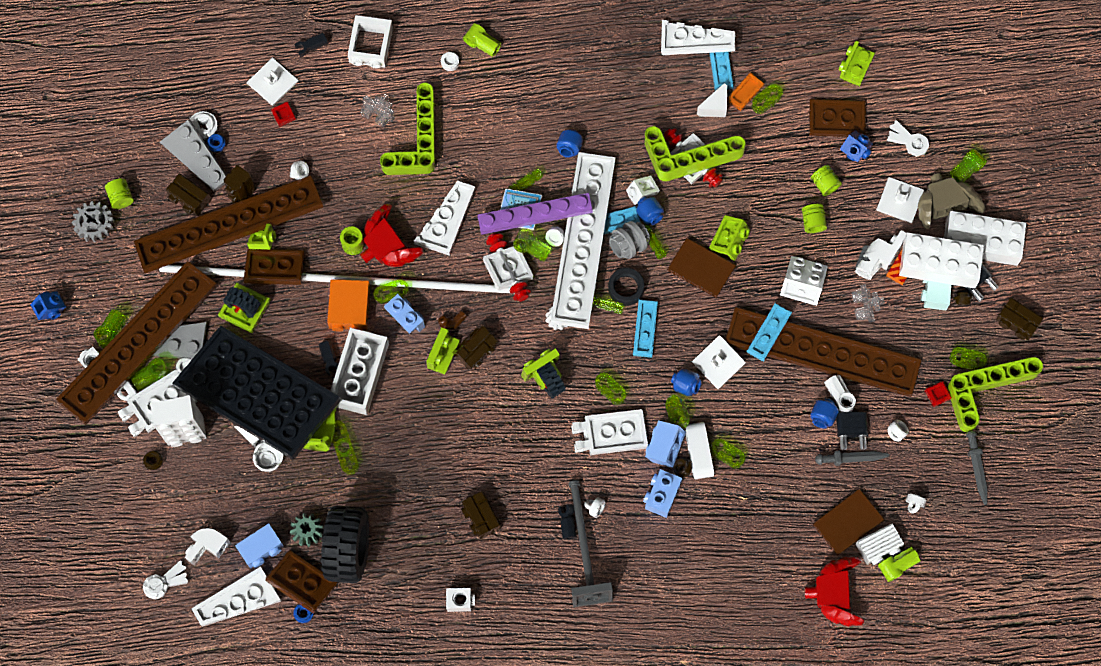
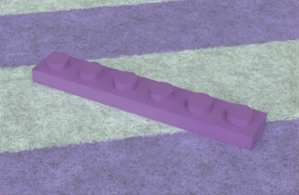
(535, 213)

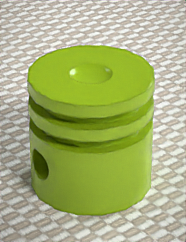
(826, 180)
(119, 193)
(814, 218)
(352, 240)

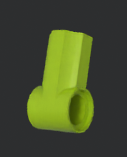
(477, 37)
(895, 566)

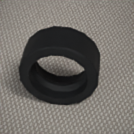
(626, 272)

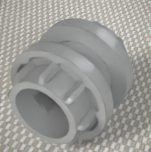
(629, 240)

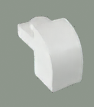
(205, 540)

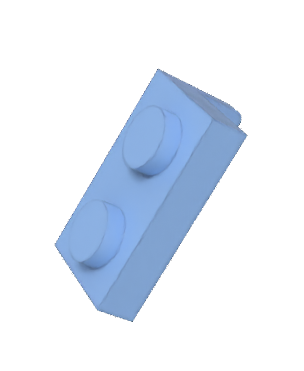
(403, 313)

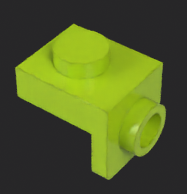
(262, 239)

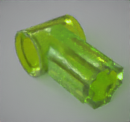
(971, 163)
(528, 243)
(109, 327)
(148, 375)

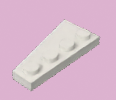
(689, 40)
(445, 224)
(236, 599)

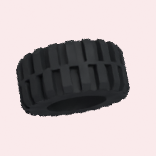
(345, 544)

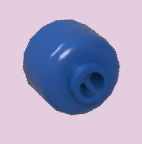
(569, 143)
(650, 210)
(686, 382)
(824, 413)

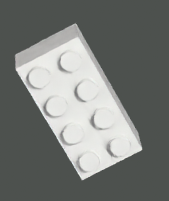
(1001, 238)
(941, 260)
(359, 370)
(178, 421)

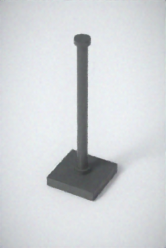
(591, 593)

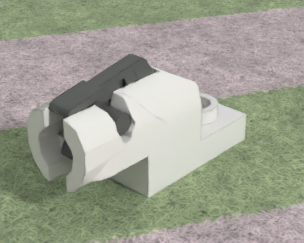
(878, 255)

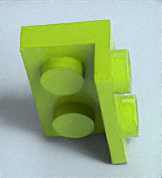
(856, 65)
(730, 237)
(441, 352)

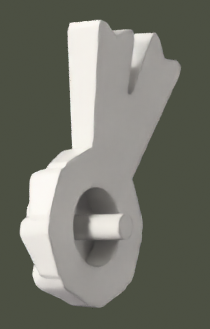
(915, 144)
(156, 585)

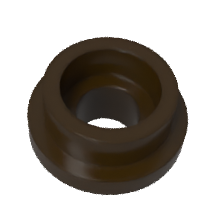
(963, 299)
(150, 455)
(679, 464)

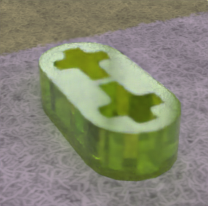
(764, 95)
(389, 286)
(969, 354)
(607, 392)
(681, 409)
(730, 449)

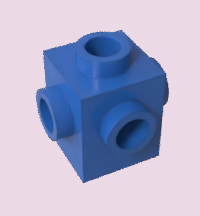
(857, 146)
(48, 305)

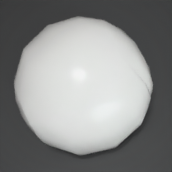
(267, 458)

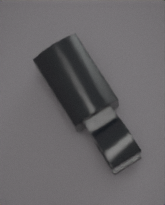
(311, 44)
(328, 356)
(567, 522)

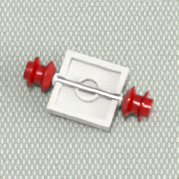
(691, 143)
(507, 268)

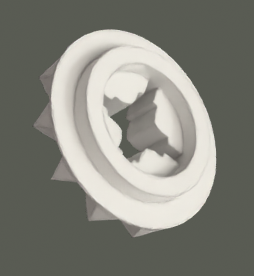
(204, 117)

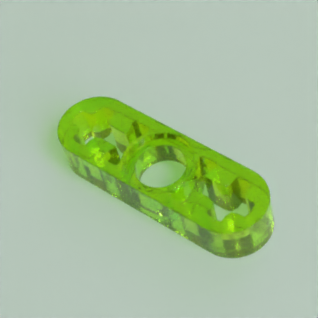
(353, 458)

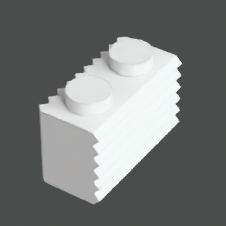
(880, 544)

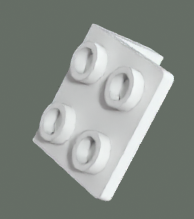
(804, 280)

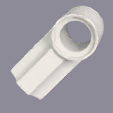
(840, 393)

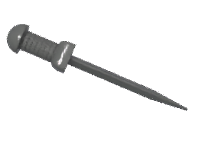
(975, 454)
(839, 458)

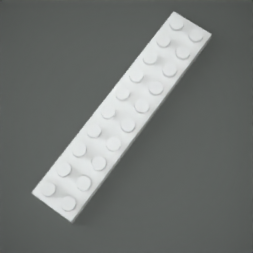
(583, 243)

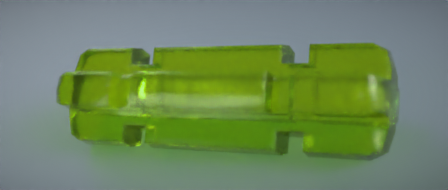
(527, 180)
(655, 244)
(608, 305)

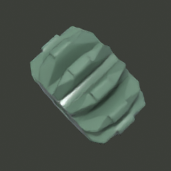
(309, 536)

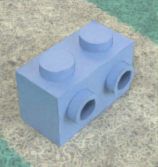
(665, 444)
(663, 493)
(260, 546)

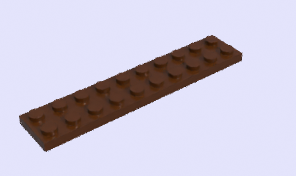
(227, 224)
(136, 343)
(829, 353)

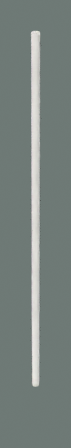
(372, 281)

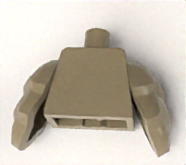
(947, 196)

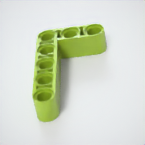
(423, 137)
(691, 156)
(987, 382)

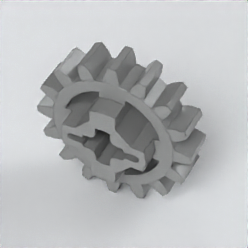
(94, 213)

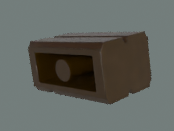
(239, 184)
(188, 195)
(1019, 319)
(475, 347)
(481, 515)

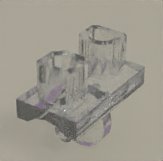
(379, 106)
(863, 295)

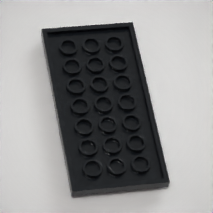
(257, 392)

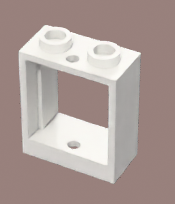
(371, 25)

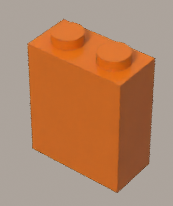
(348, 305)

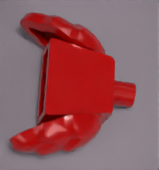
(384, 242)
(833, 591)

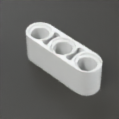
(699, 450)

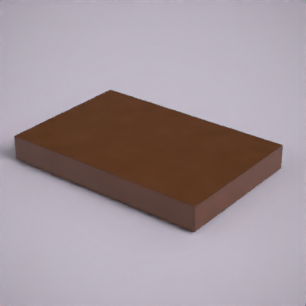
(836, 117)
(274, 266)
(701, 268)
(848, 522)
(300, 581)

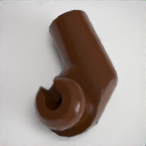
(452, 323)

